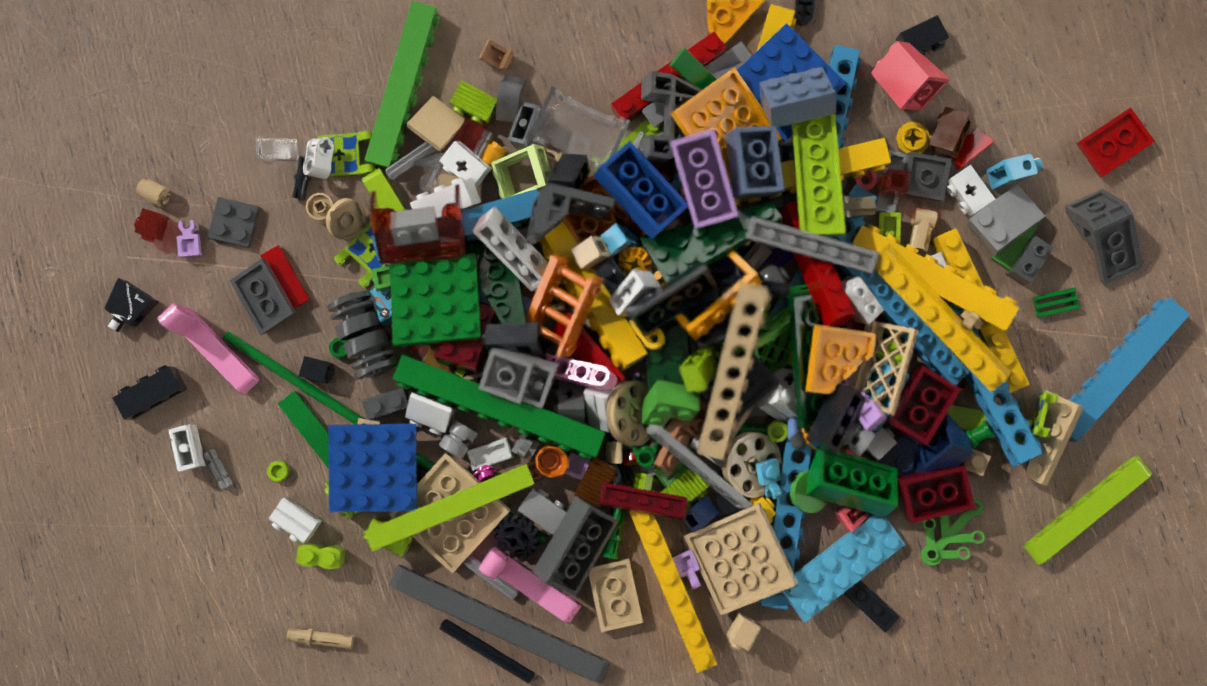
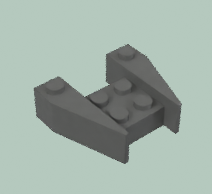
(673, 93)

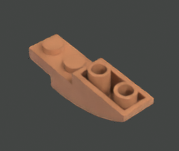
(682, 432)

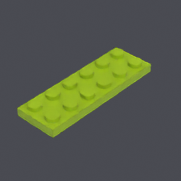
(818, 176)

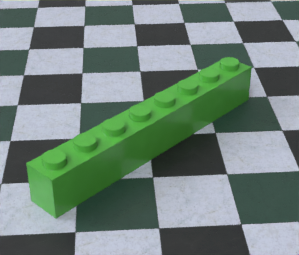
(402, 85)

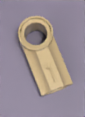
(923, 224)

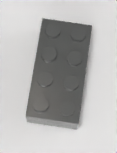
(575, 546)

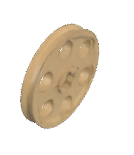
(629, 413)
(749, 454)

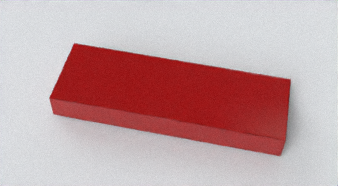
(286, 276)

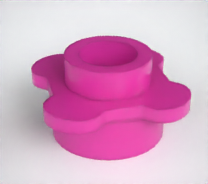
(484, 473)

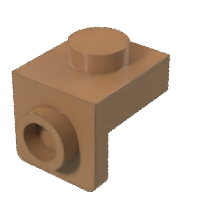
(497, 56)

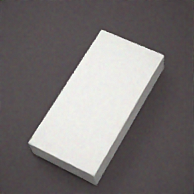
(490, 454)

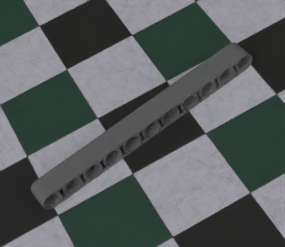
(500, 623)

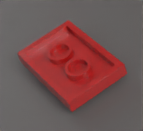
(1115, 142)

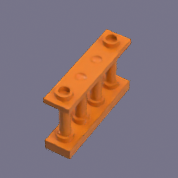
(544, 295)

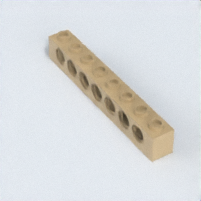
(718, 446)

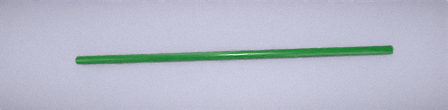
(319, 395)

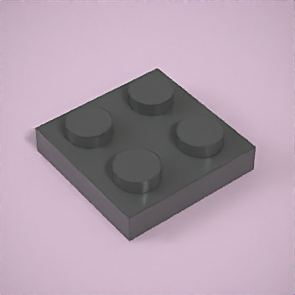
(927, 176)
(234, 222)

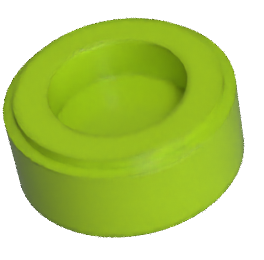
(777, 430)
(278, 471)

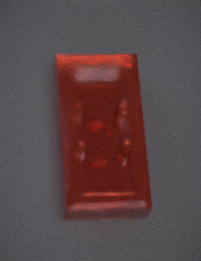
(470, 134)

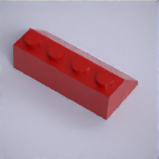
(588, 351)

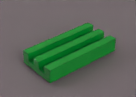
(1073, 298)

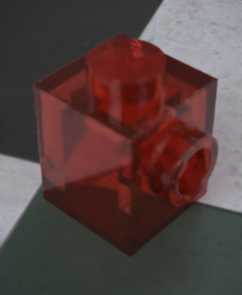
(894, 182)
(151, 225)

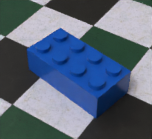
(640, 190)

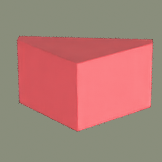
(850, 517)

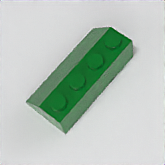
(853, 482)

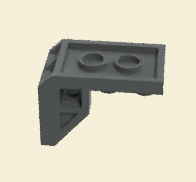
(556, 201)
(1111, 230)

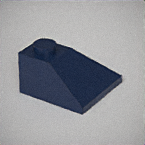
(947, 447)

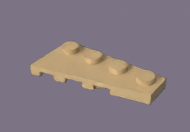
(1061, 421)

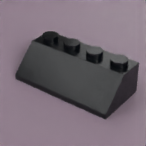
(672, 298)

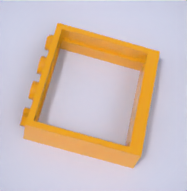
(721, 307)

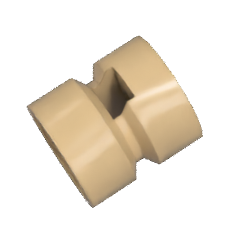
(318, 207)

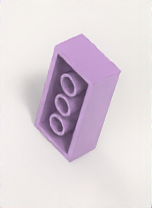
(704, 178)

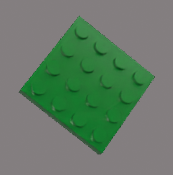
(435, 301)

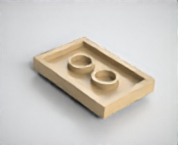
(615, 595)

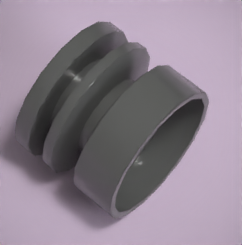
(355, 319)
(371, 354)

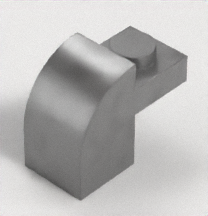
(509, 98)

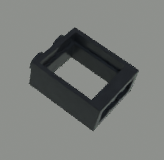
(516, 337)

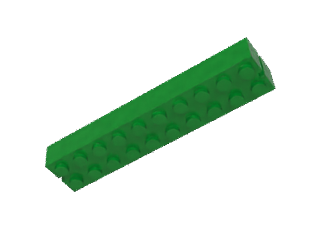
(469, 397)

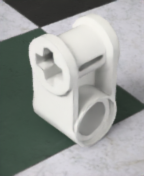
(317, 159)

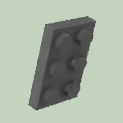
(263, 296)

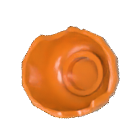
(552, 461)

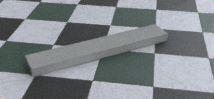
(732, 58)
(812, 245)
(698, 466)

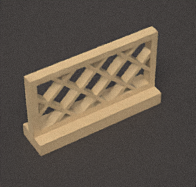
(861, 377)

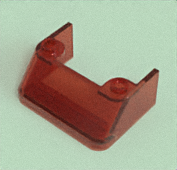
(448, 246)

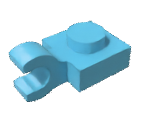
(768, 474)

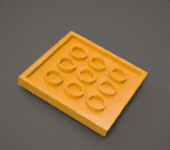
(722, 107)

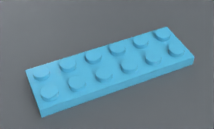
(842, 565)

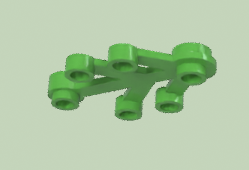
(950, 535)

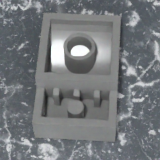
(518, 377)

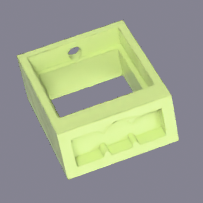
(539, 164)

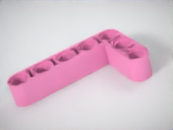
(188, 323)
(576, 370)
(523, 579)

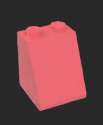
(909, 76)

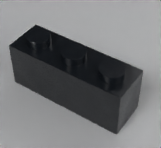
(149, 392)
(835, 418)

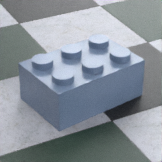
(797, 97)
(754, 162)

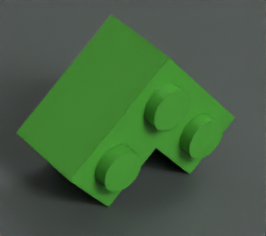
(669, 401)

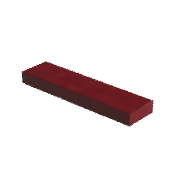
(643, 501)

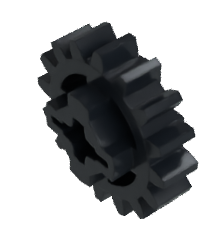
(517, 536)

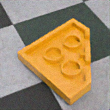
(729, 16)
(836, 356)

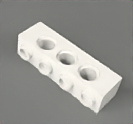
(511, 248)

